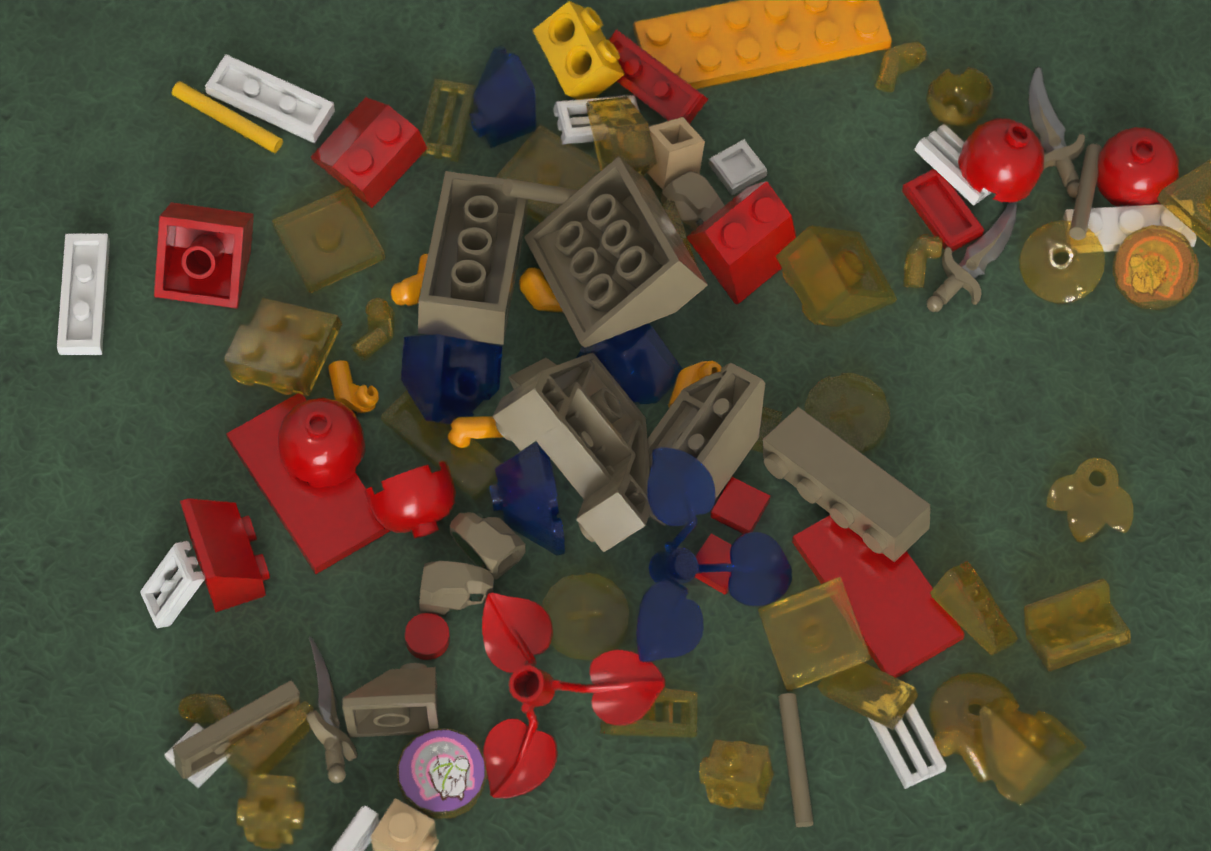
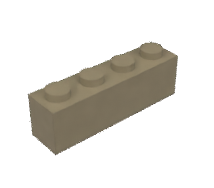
(846, 484)

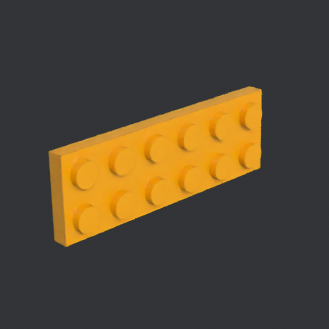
(761, 37)

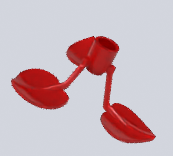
(512, 635)

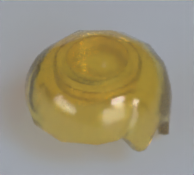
(961, 97)

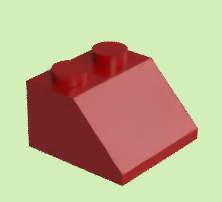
(370, 150)
(744, 240)
(202, 254)
(224, 552)

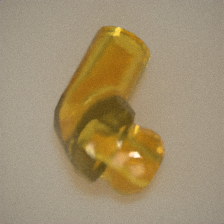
(898, 61)
(916, 257)

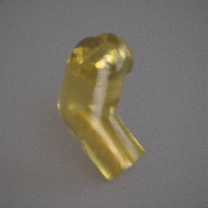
(380, 329)
(204, 708)
(969, 748)

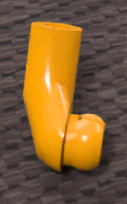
(691, 375)

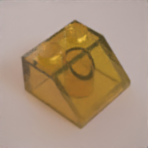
(834, 276)

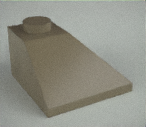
(394, 703)

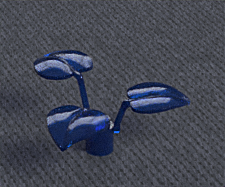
(759, 570)

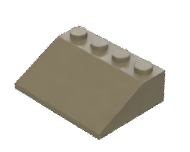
(614, 256)

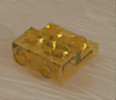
(282, 347)

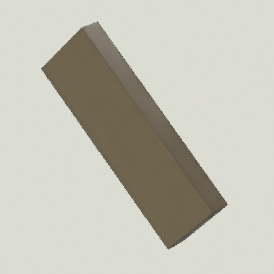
(210, 743)

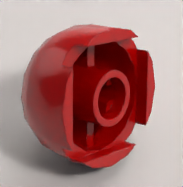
(1002, 159)
(1136, 167)
(321, 442)
(414, 500)

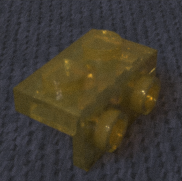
(1074, 625)

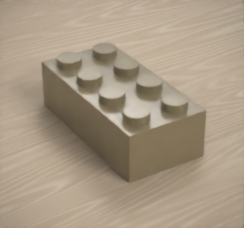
(472, 260)

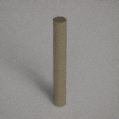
(537, 191)
(1085, 193)
(795, 760)

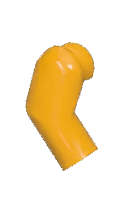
(408, 290)
(538, 291)
(353, 396)
(472, 427)

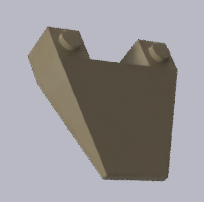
(591, 437)

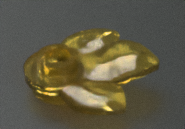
(1089, 505)

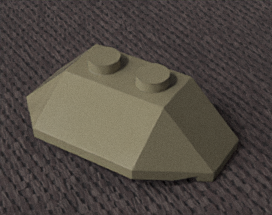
(714, 422)

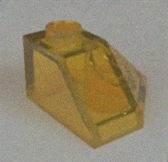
(1024, 749)

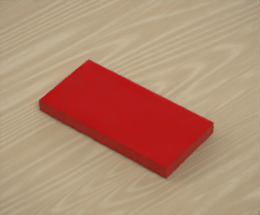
(321, 521)
(888, 597)

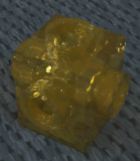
(737, 774)
(270, 811)

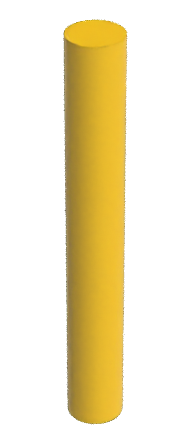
(227, 117)

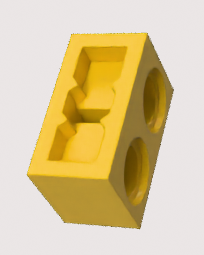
(573, 54)

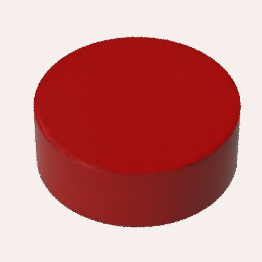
(427, 636)

